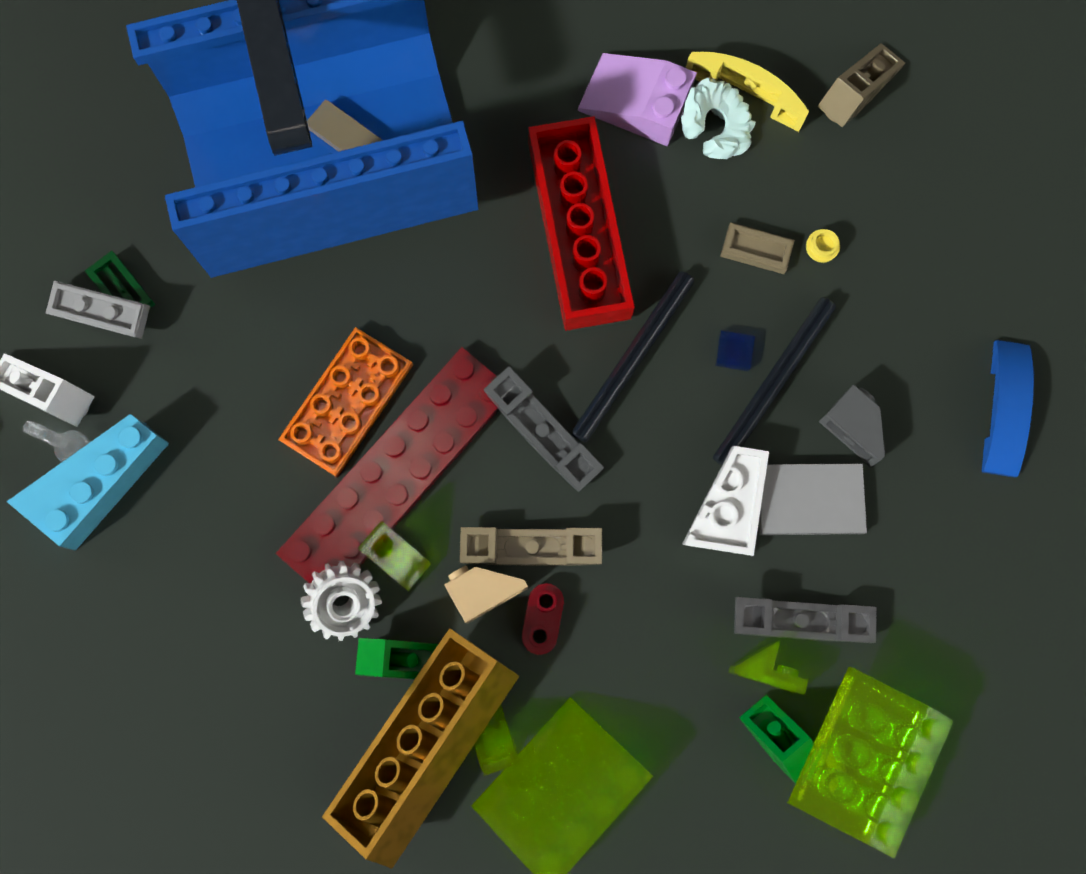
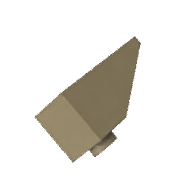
(860, 84)

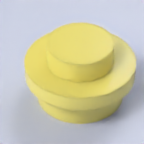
(823, 245)

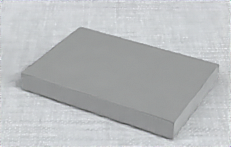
(813, 500)

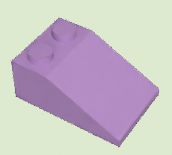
(638, 95)

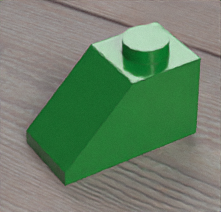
(392, 658)
(778, 736)

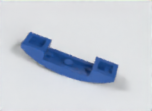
(1010, 410)

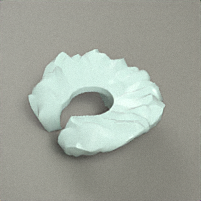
(727, 105)

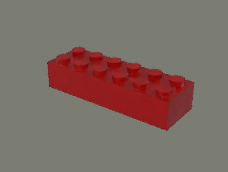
(580, 223)

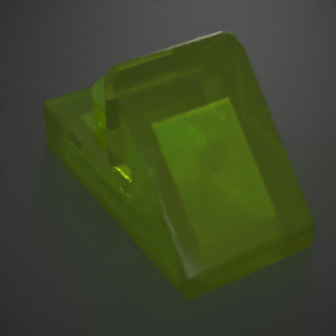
(394, 555)
(760, 667)
(496, 746)

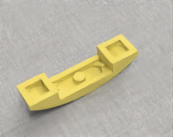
(754, 80)

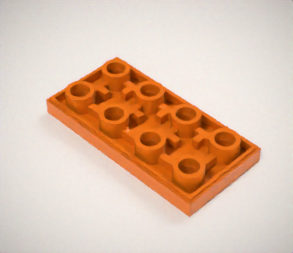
(346, 402)

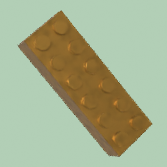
(419, 749)

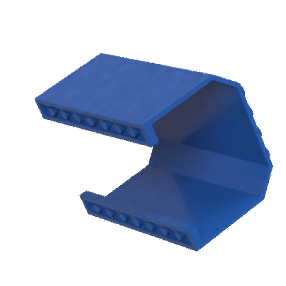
(266, 208)

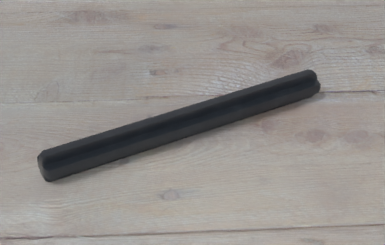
(633, 357)
(776, 378)

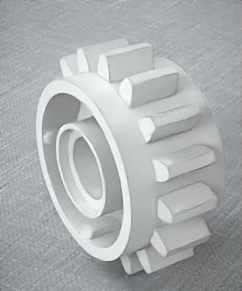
(343, 619)

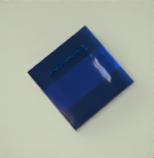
(735, 350)

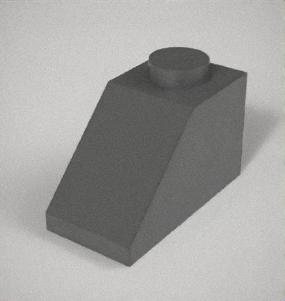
(857, 424)

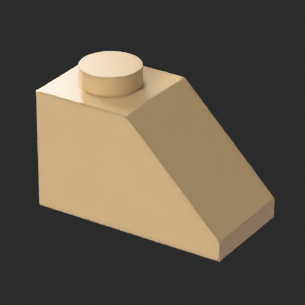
(481, 590)

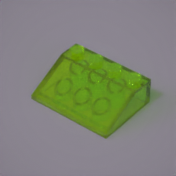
(871, 761)
(561, 792)

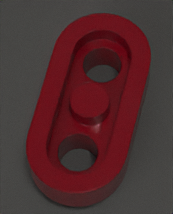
(542, 619)

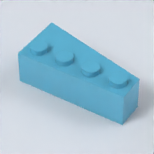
(89, 483)

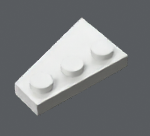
(733, 504)

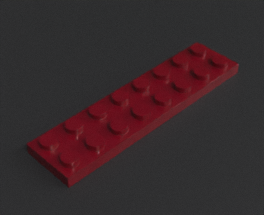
(395, 468)

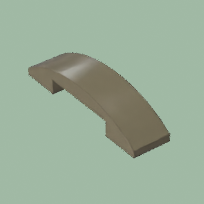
(531, 546)

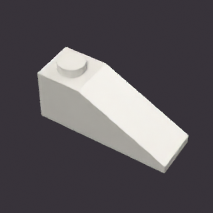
(44, 390)

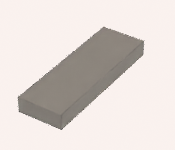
(98, 309)

